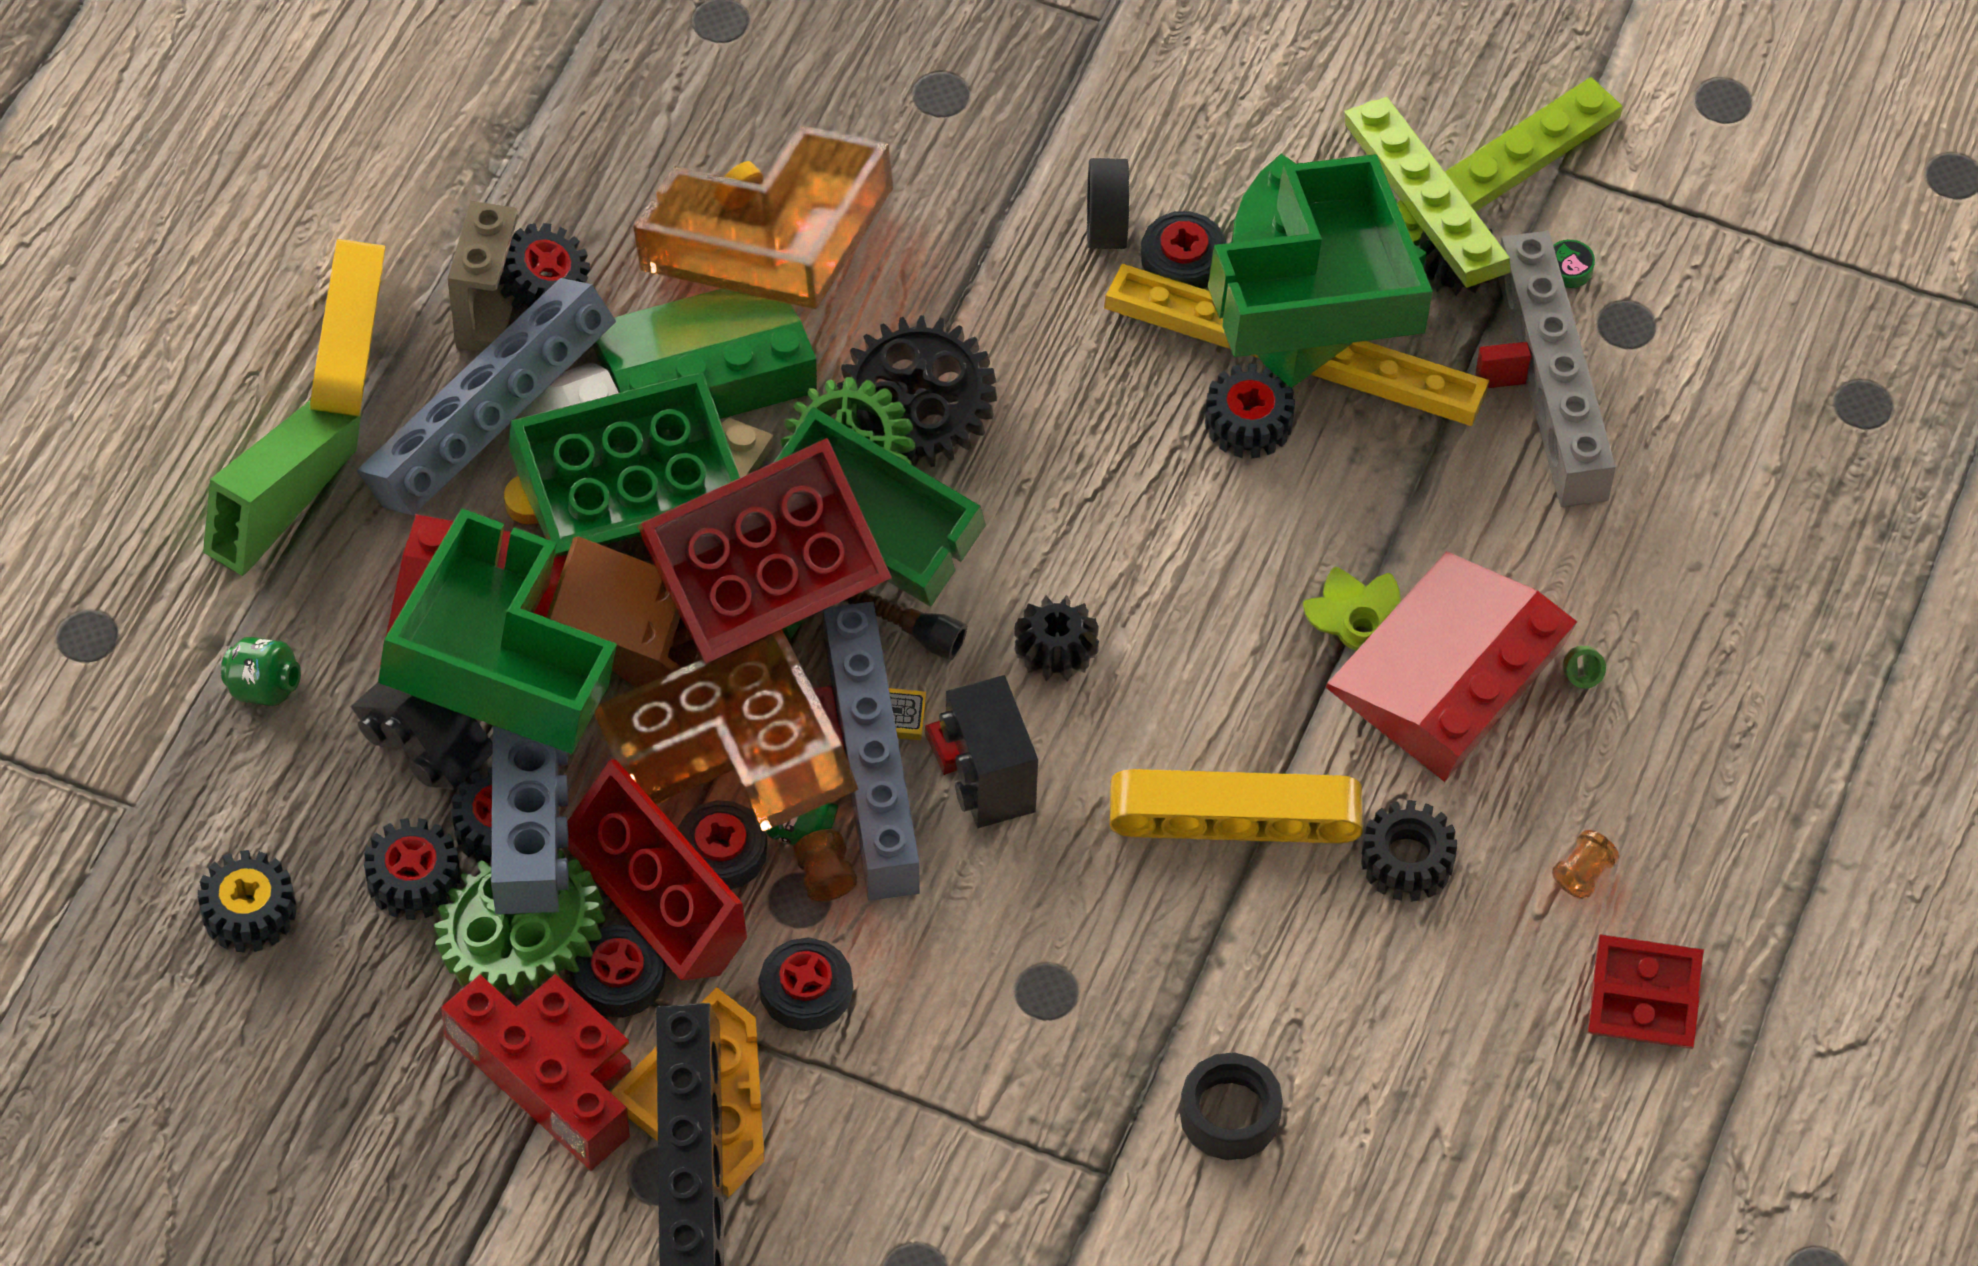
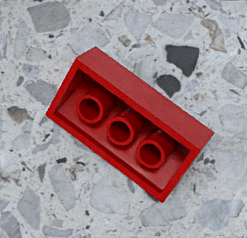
(656, 876)

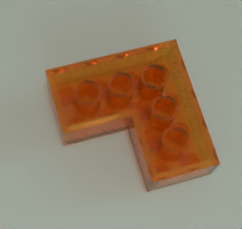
(734, 714)

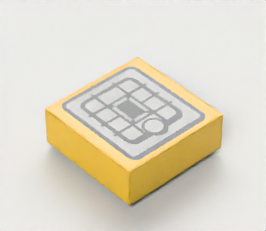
(908, 712)

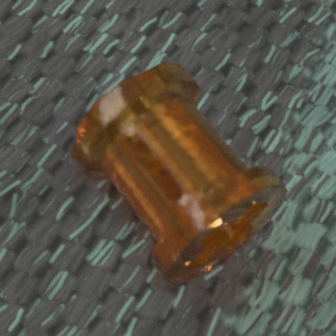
(1585, 864)

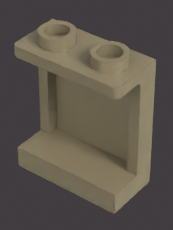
(474, 276)

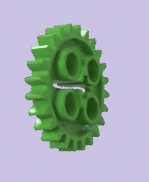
(519, 946)

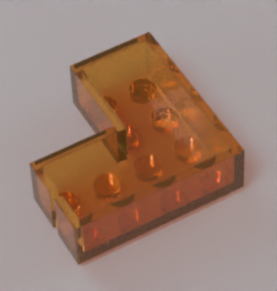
(772, 237)

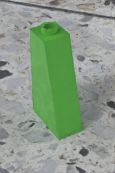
(274, 483)

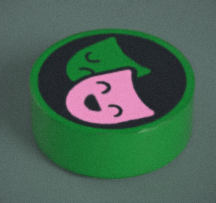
(1575, 262)

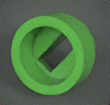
(1593, 666)

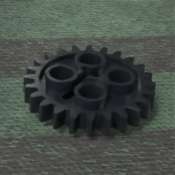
(918, 386)

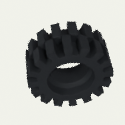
(1403, 875)

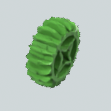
(845, 404)

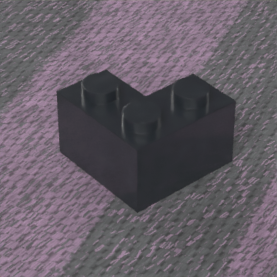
(439, 741)
(995, 752)

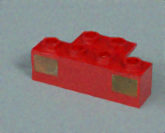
(549, 1058)

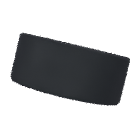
(1108, 203)
(1238, 1070)

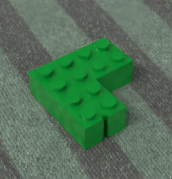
(1336, 275)
(909, 513)
(480, 648)

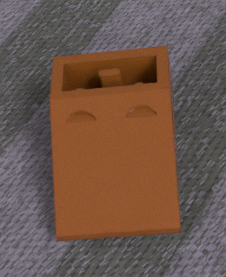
(626, 605)

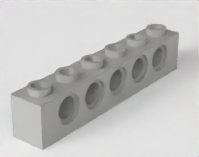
(1557, 371)

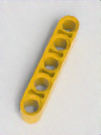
(347, 328)
(1236, 806)

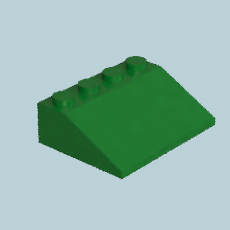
(743, 344)
(620, 459)

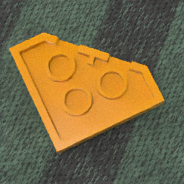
(739, 1092)

